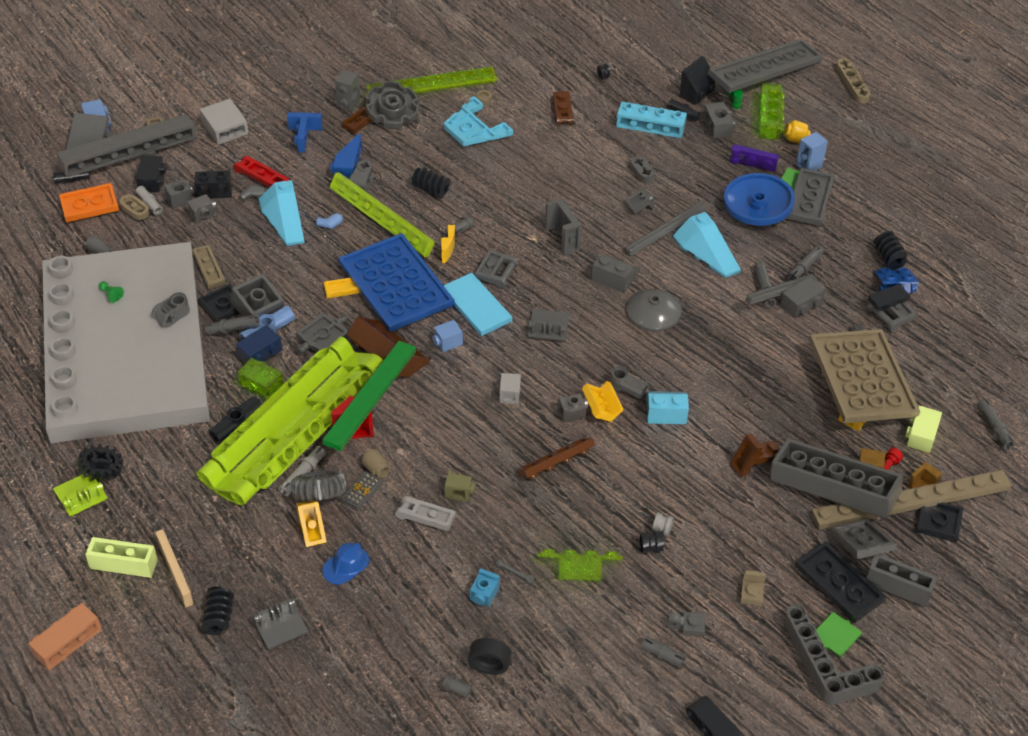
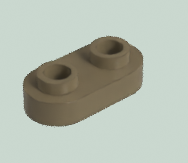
(134, 207)

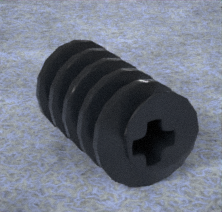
(430, 182)
(891, 250)
(217, 610)

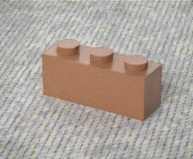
(65, 636)

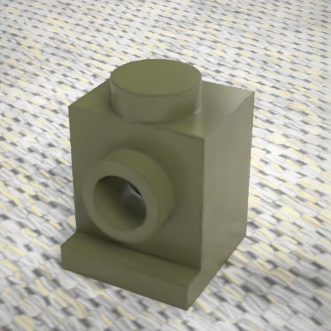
(459, 487)

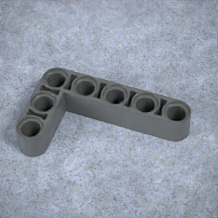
(821, 661)

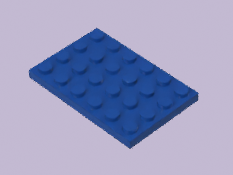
(396, 282)

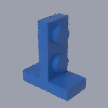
(302, 124)

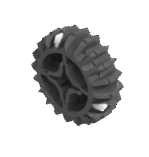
(318, 485)

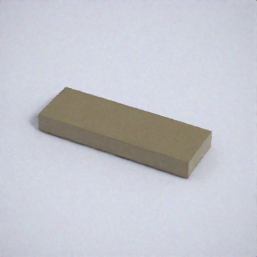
(208, 266)

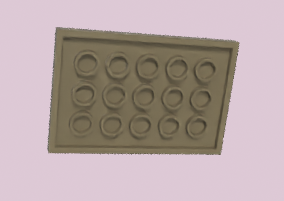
(863, 376)

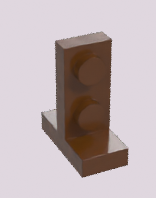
(751, 453)

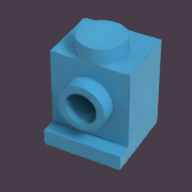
(485, 588)

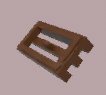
(359, 123)

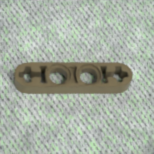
(855, 80)

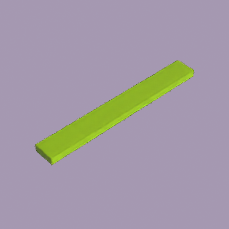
(381, 213)

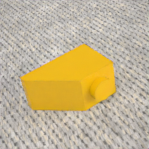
(311, 522)

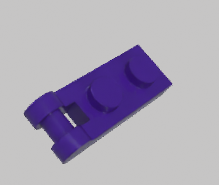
(754, 158)

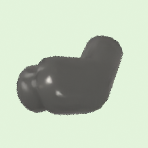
(253, 190)

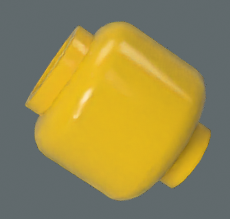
(796, 131)

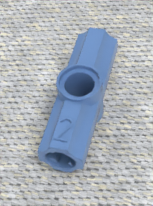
(274, 321)

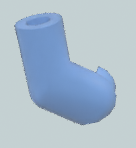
(330, 222)

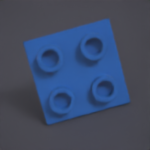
(894, 277)

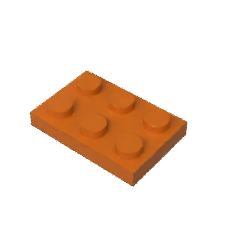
(88, 202)

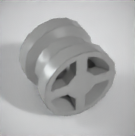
(663, 523)

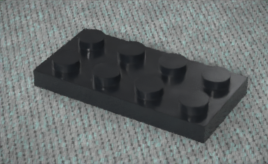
(840, 581)

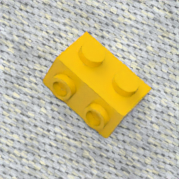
(603, 401)

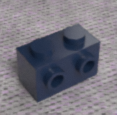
(259, 345)

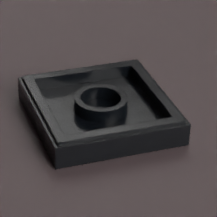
(218, 304)
(940, 521)

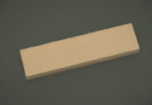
(174, 568)

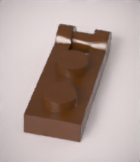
(562, 107)

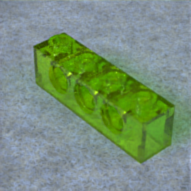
(771, 111)

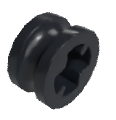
(603, 71)

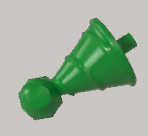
(113, 293)

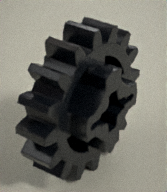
(100, 462)

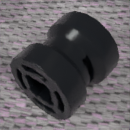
(653, 541)

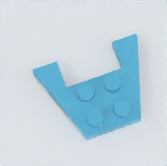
(469, 129)

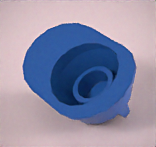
(345, 563)

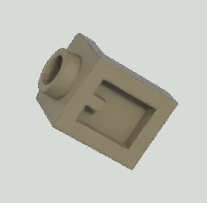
(752, 588)

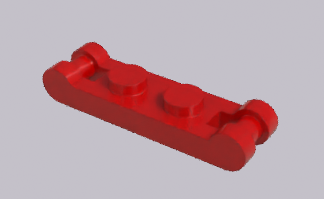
(258, 171)

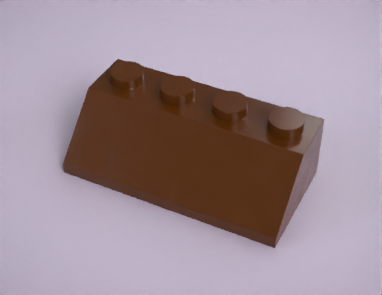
(377, 340)

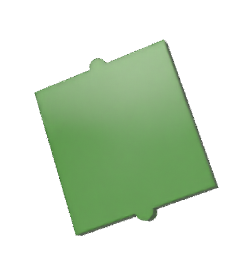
(837, 634)

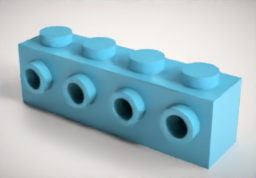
(651, 119)

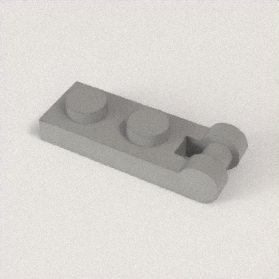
(425, 513)

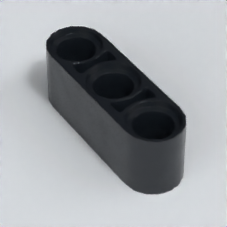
(711, 719)

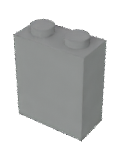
(224, 121)

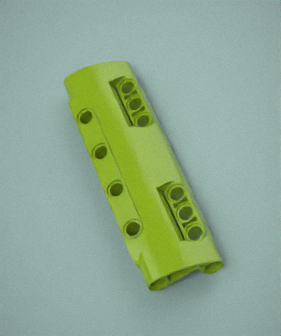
(287, 422)

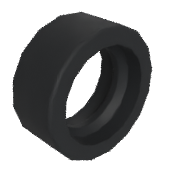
(480, 654)

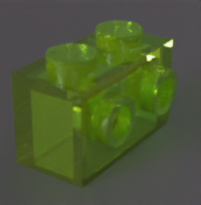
(260, 378)

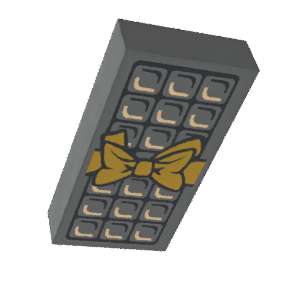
(361, 491)

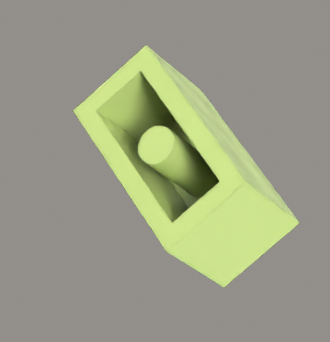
(924, 429)

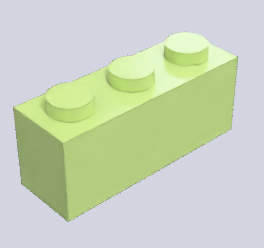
(121, 557)

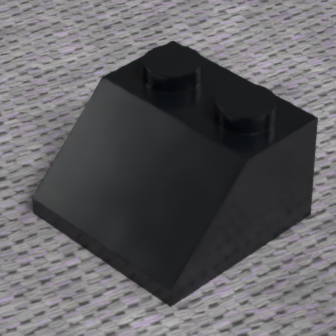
(696, 82)

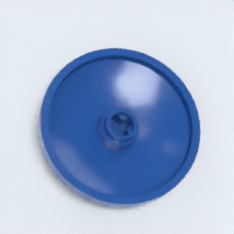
(759, 199)

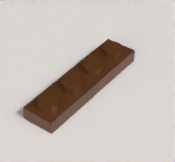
(561, 455)

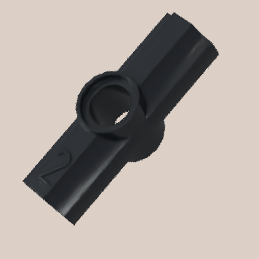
(234, 418)

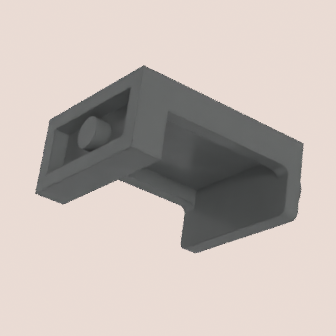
(560, 217)

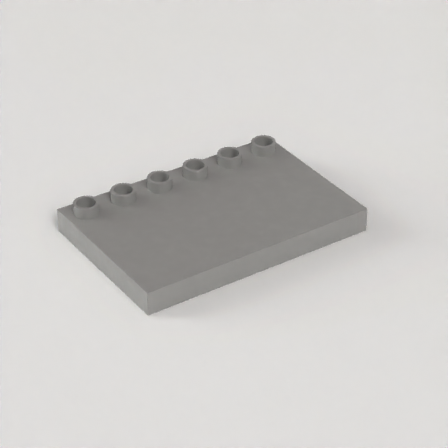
(114, 362)

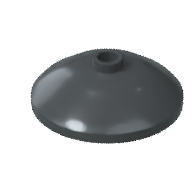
(653, 310)

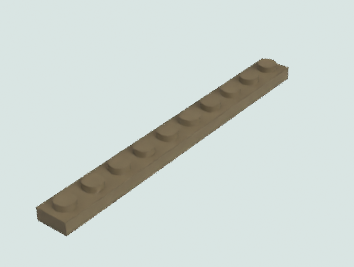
(917, 497)

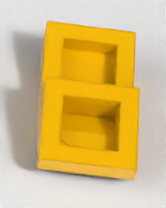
(448, 244)

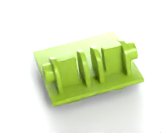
(80, 494)

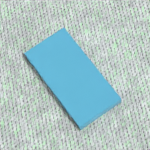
(477, 304)

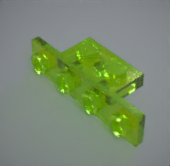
(580, 566)

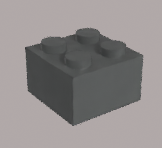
(256, 297)

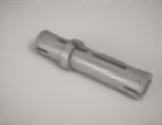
(307, 464)

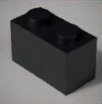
(151, 173)

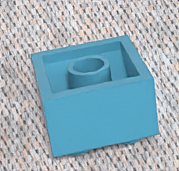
(667, 407)

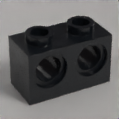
(213, 183)

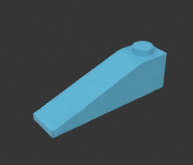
(282, 211)
(705, 241)

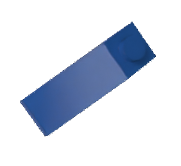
(347, 158)

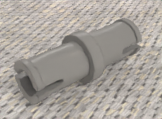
(149, 199)

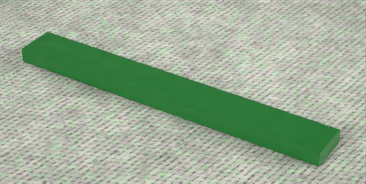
(369, 396)

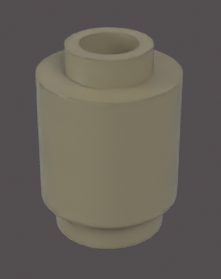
(376, 463)

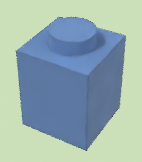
(448, 336)

